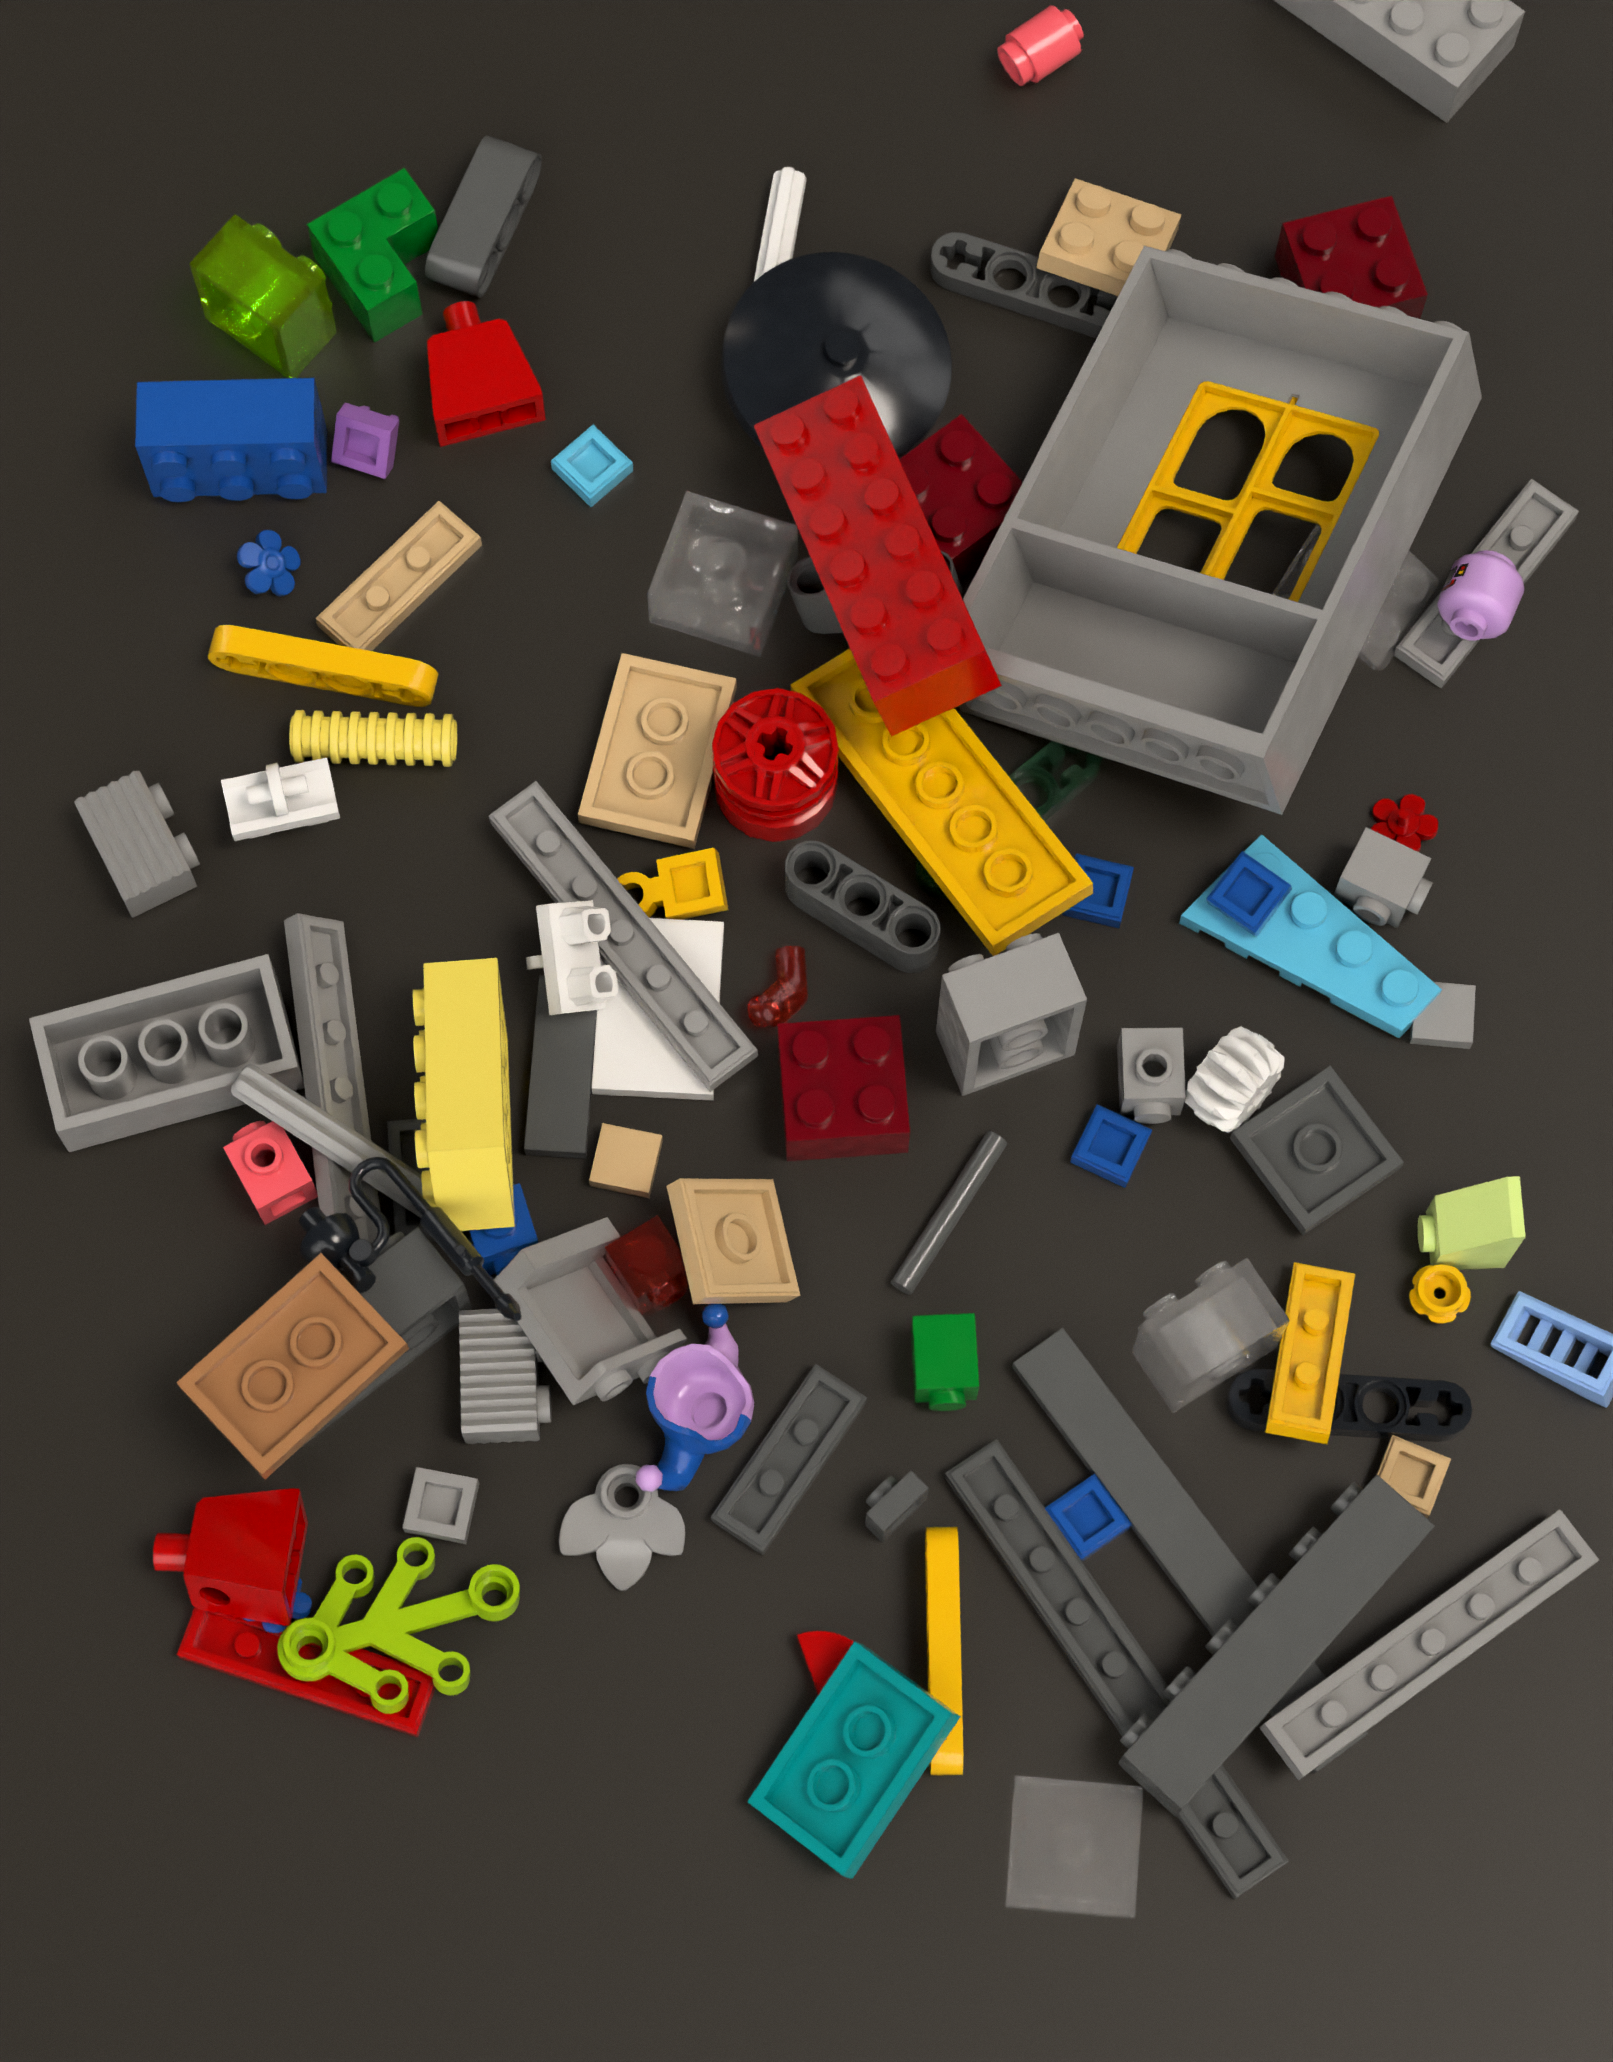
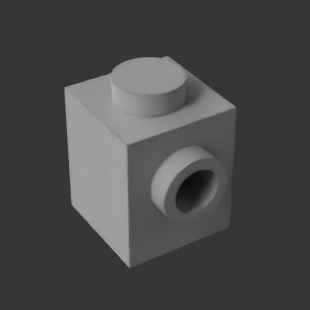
(1383, 880)
(1151, 1073)

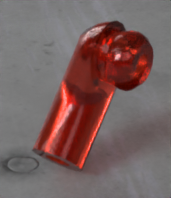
(785, 995)

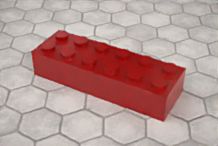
(876, 556)

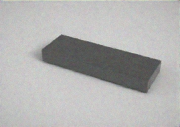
(560, 1081)
(789, 1459)

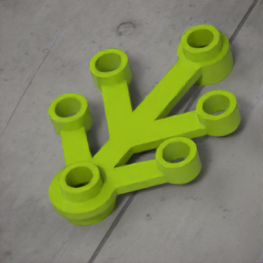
(390, 1626)

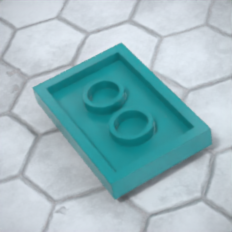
(853, 1759)

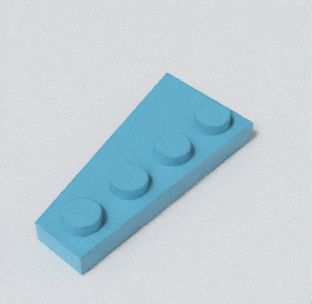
(1324, 947)

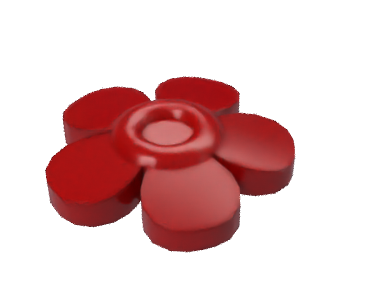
(1406, 824)

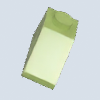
(1474, 1225)

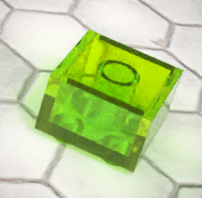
(264, 296)

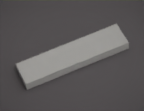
(1524, 536)

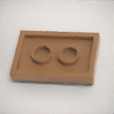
(292, 1366)

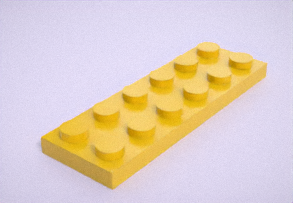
(952, 810)

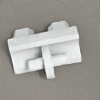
(280, 799)
(572, 956)

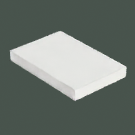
(631, 1050)

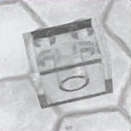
(722, 573)
(1208, 1333)

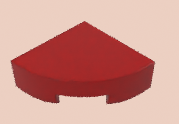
(823, 1654)

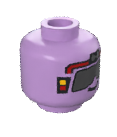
(1481, 595)

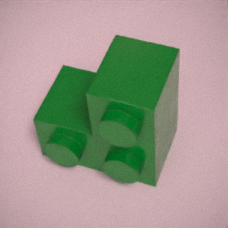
(367, 247)

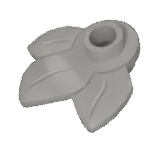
(619, 1534)

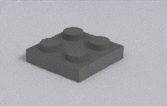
(1316, 1150)

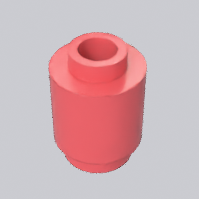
(1041, 45)

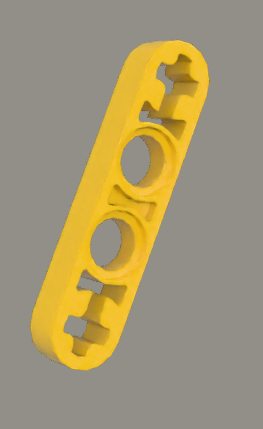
(323, 665)
(944, 1639)

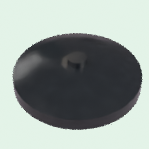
(828, 323)

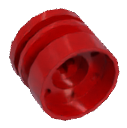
(781, 795)

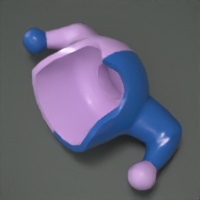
(697, 1403)

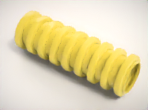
(373, 738)

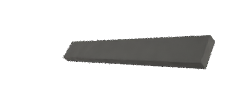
(1146, 1492)
(1104, 1651)

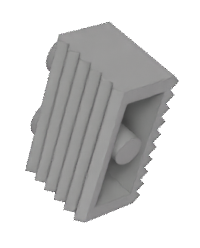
(136, 842)
(499, 1380)

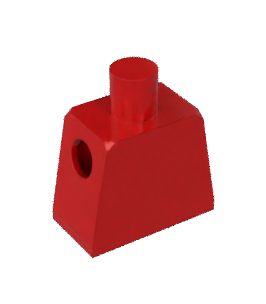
(479, 378)
(241, 1554)

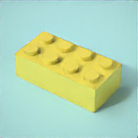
(464, 1094)

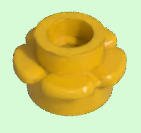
(1451, 1282)

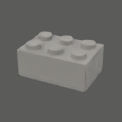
(1009, 1012)

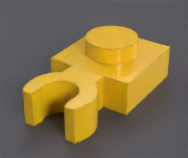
(686, 885)

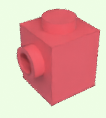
(270, 1170)

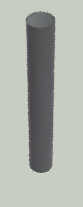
(949, 1213)

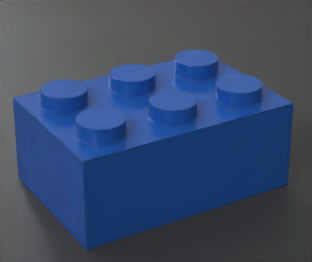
(232, 438)

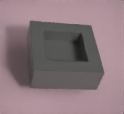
(894, 1503)

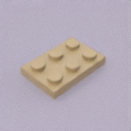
(656, 751)

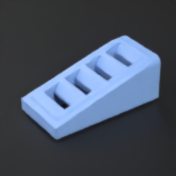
(1553, 1367)

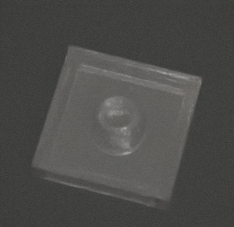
(1074, 1847)

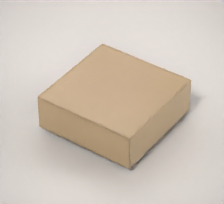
(625, 1160)
(1413, 1472)

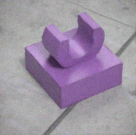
(365, 440)

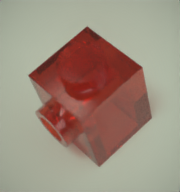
(649, 1266)

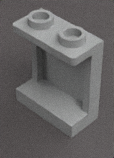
(583, 1314)

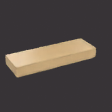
(399, 580)

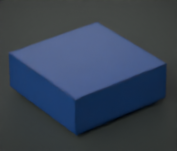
(1249, 893)
(1109, 895)
(1111, 1146)
(1088, 1517)

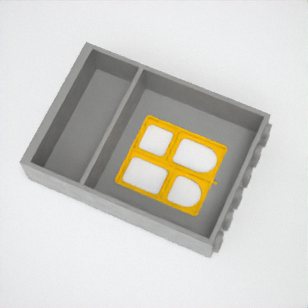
(1177, 661)

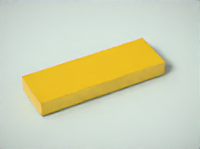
(1310, 1353)

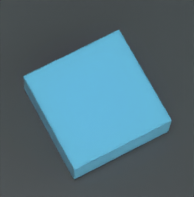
(592, 465)

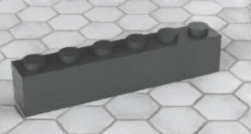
(1274, 1645)

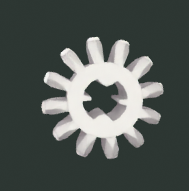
(1234, 1079)

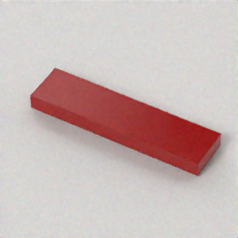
(252, 1654)

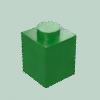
(945, 1360)

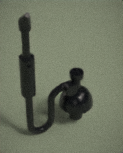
(341, 1244)

